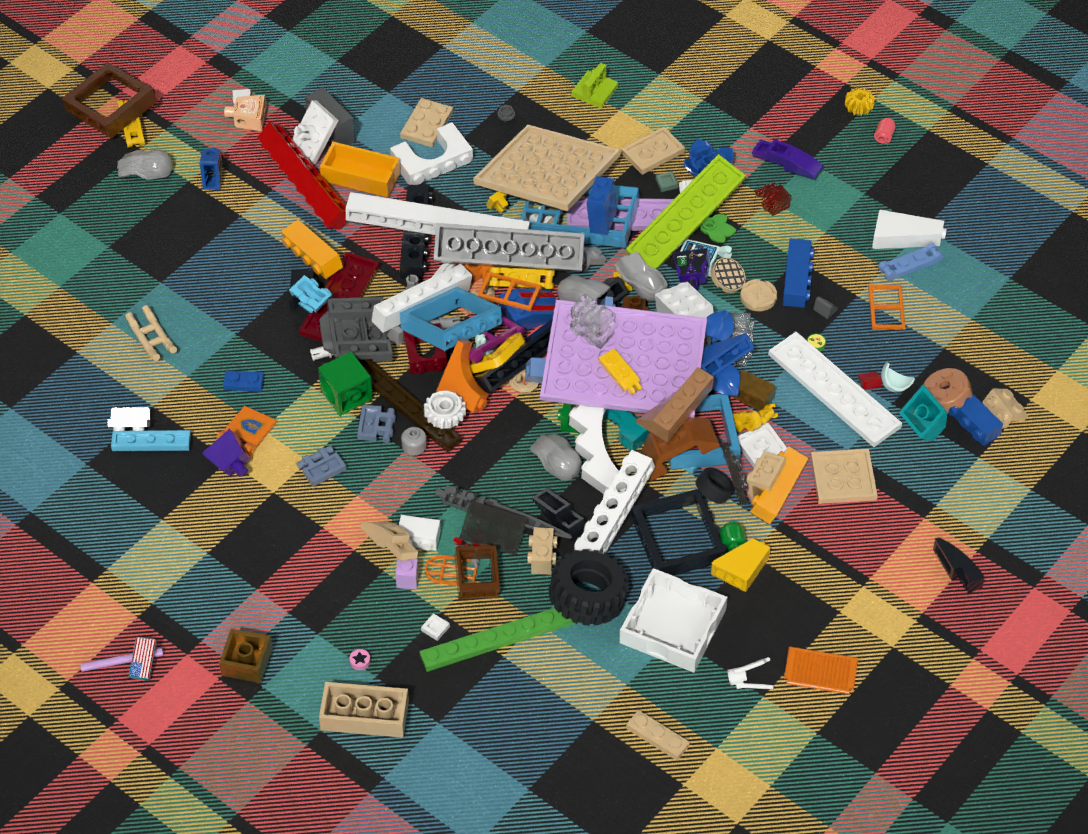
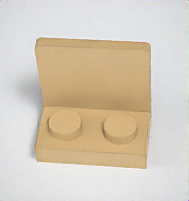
(765, 473)

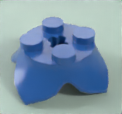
(702, 154)

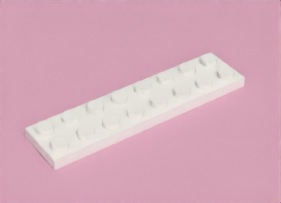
(835, 389)

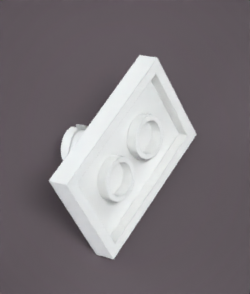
(314, 131)

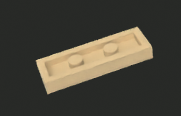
(657, 735)

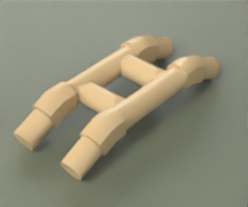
(153, 325)

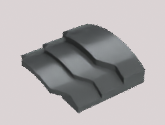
(350, 328)

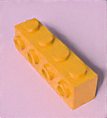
(311, 249)
(768, 503)

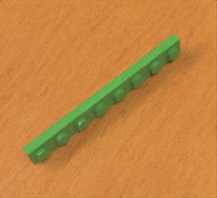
(493, 639)

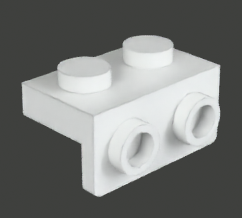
(129, 417)

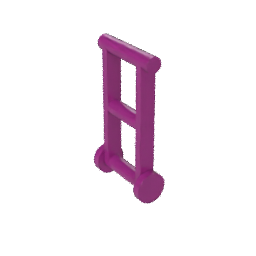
(477, 353)

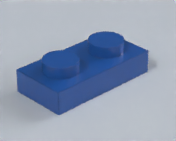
(243, 381)

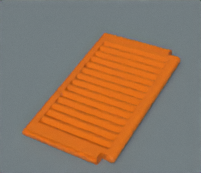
(820, 670)

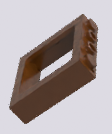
(123, 115)

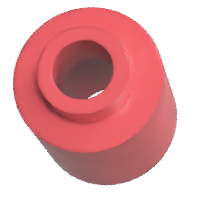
(885, 131)

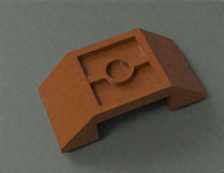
(693, 432)

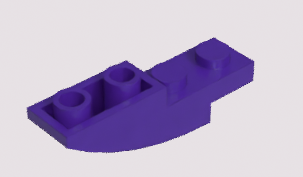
(790, 157)

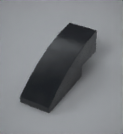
(559, 513)
(958, 565)

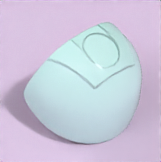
(894, 381)

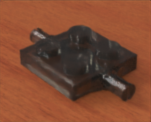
(737, 477)

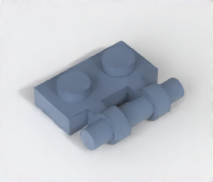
(370, 421)
(324, 469)

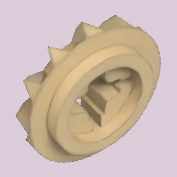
(515, 383)

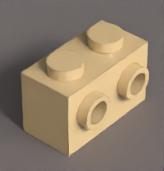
(542, 550)

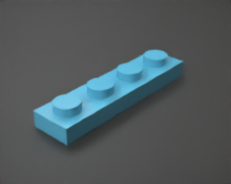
(151, 440)

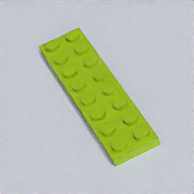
(687, 212)

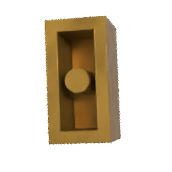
(755, 391)

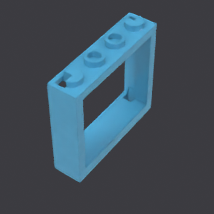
(416, 318)
(695, 458)

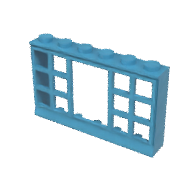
(614, 238)

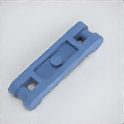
(911, 262)

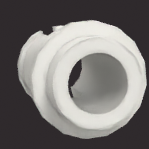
(321, 353)

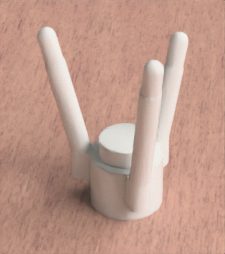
(738, 675)

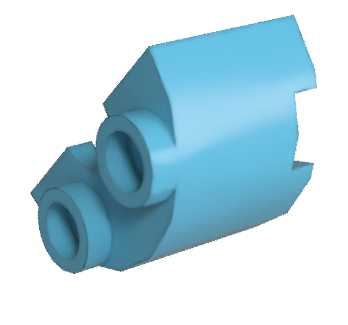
(309, 294)

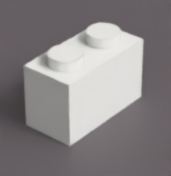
(423, 531)

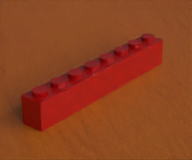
(303, 175)

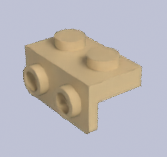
(1004, 406)

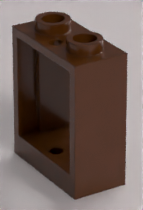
(477, 590)

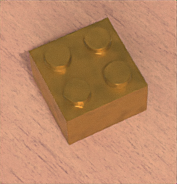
(245, 655)

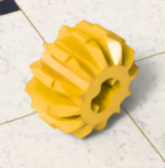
(859, 101)

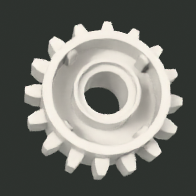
(444, 409)

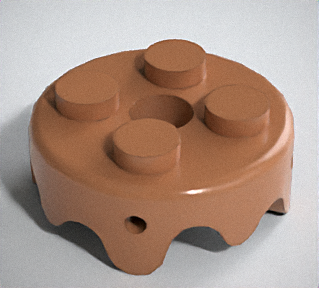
(956, 393)

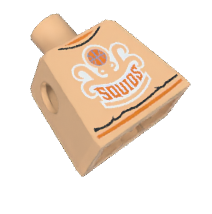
(248, 112)

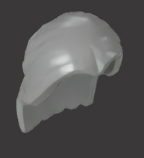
(145, 164)
(640, 276)
(575, 287)
(557, 456)

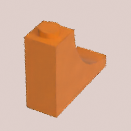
(460, 380)

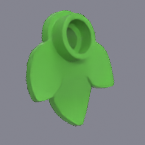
(717, 228)

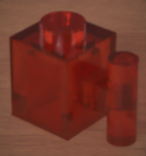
(774, 198)

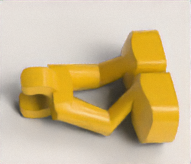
(752, 420)

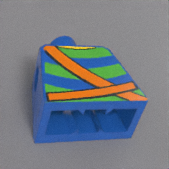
(211, 161)

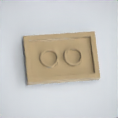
(424, 122)
(653, 150)

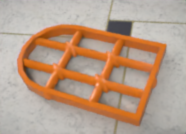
(444, 565)

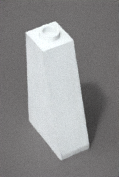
(906, 231)

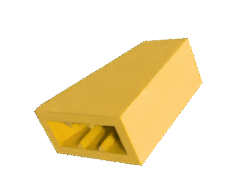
(741, 564)

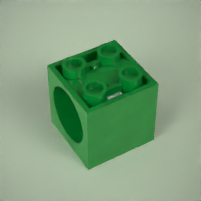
(345, 383)

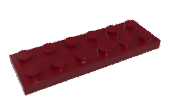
(345, 283)

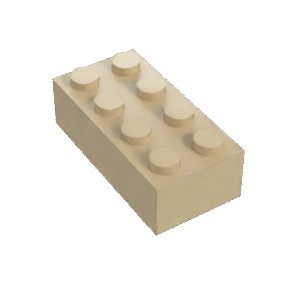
(364, 709)

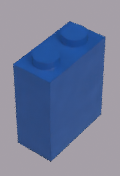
(601, 205)

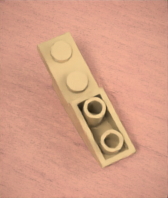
(391, 536)

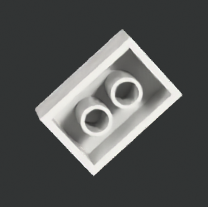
(683, 301)

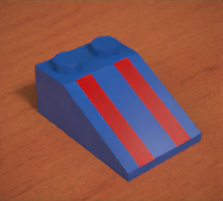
(540, 313)

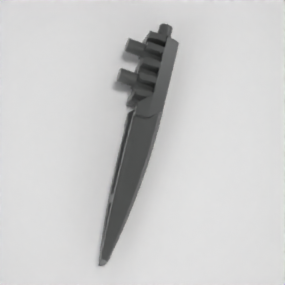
(460, 500)

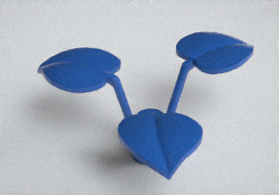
(721, 326)

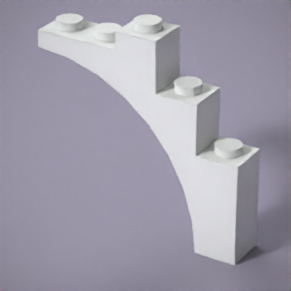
(598, 468)

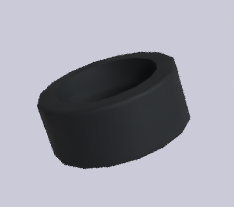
(714, 485)

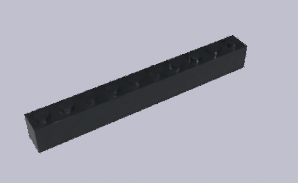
(535, 346)

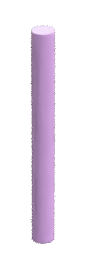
(113, 661)

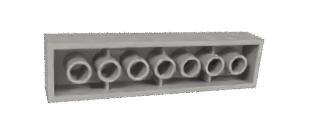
(508, 247)

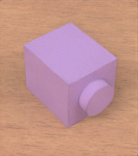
(407, 574)

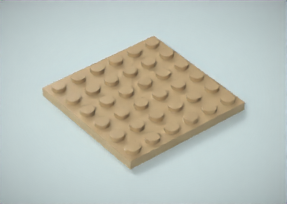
(546, 167)

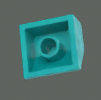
(925, 414)

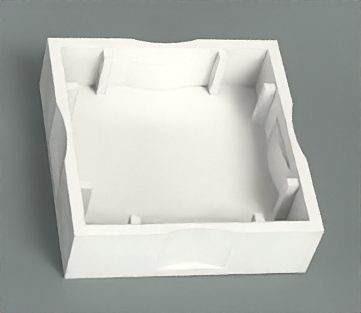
(673, 620)

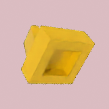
(497, 201)

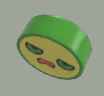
(817, 341)

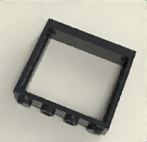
(685, 563)

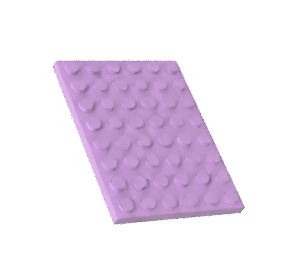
(655, 345)

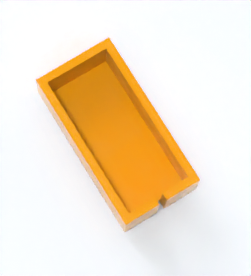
(360, 169)

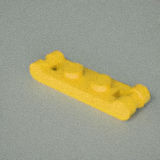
(132, 129)
(524, 274)

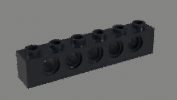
(413, 243)

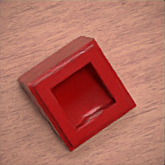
(870, 380)

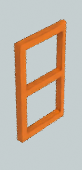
(505, 301)
(873, 307)

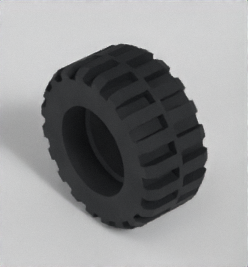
(584, 605)

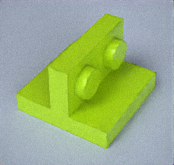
(595, 87)

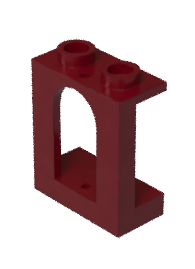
(419, 364)

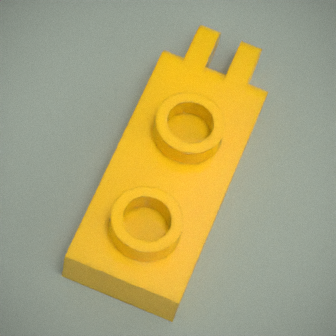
(620, 371)

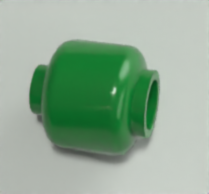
(732, 535)

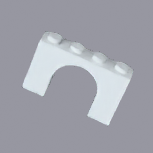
(418, 170)

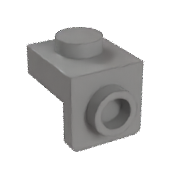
(592, 256)

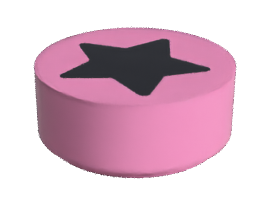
(359, 659)

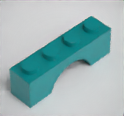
(630, 433)

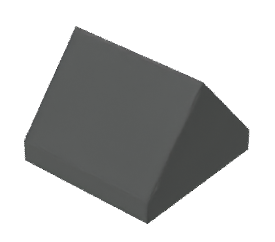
(824, 307)

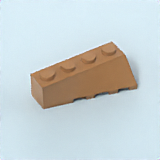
(673, 411)

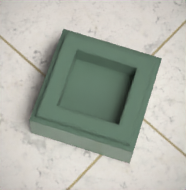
(666, 181)

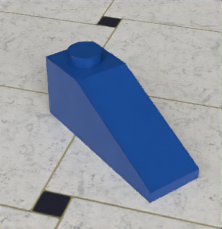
(724, 353)

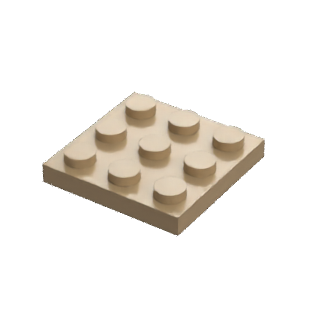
(843, 476)

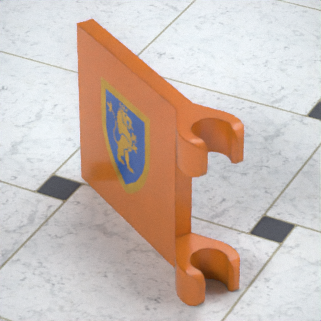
(250, 427)

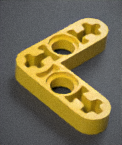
(500, 355)

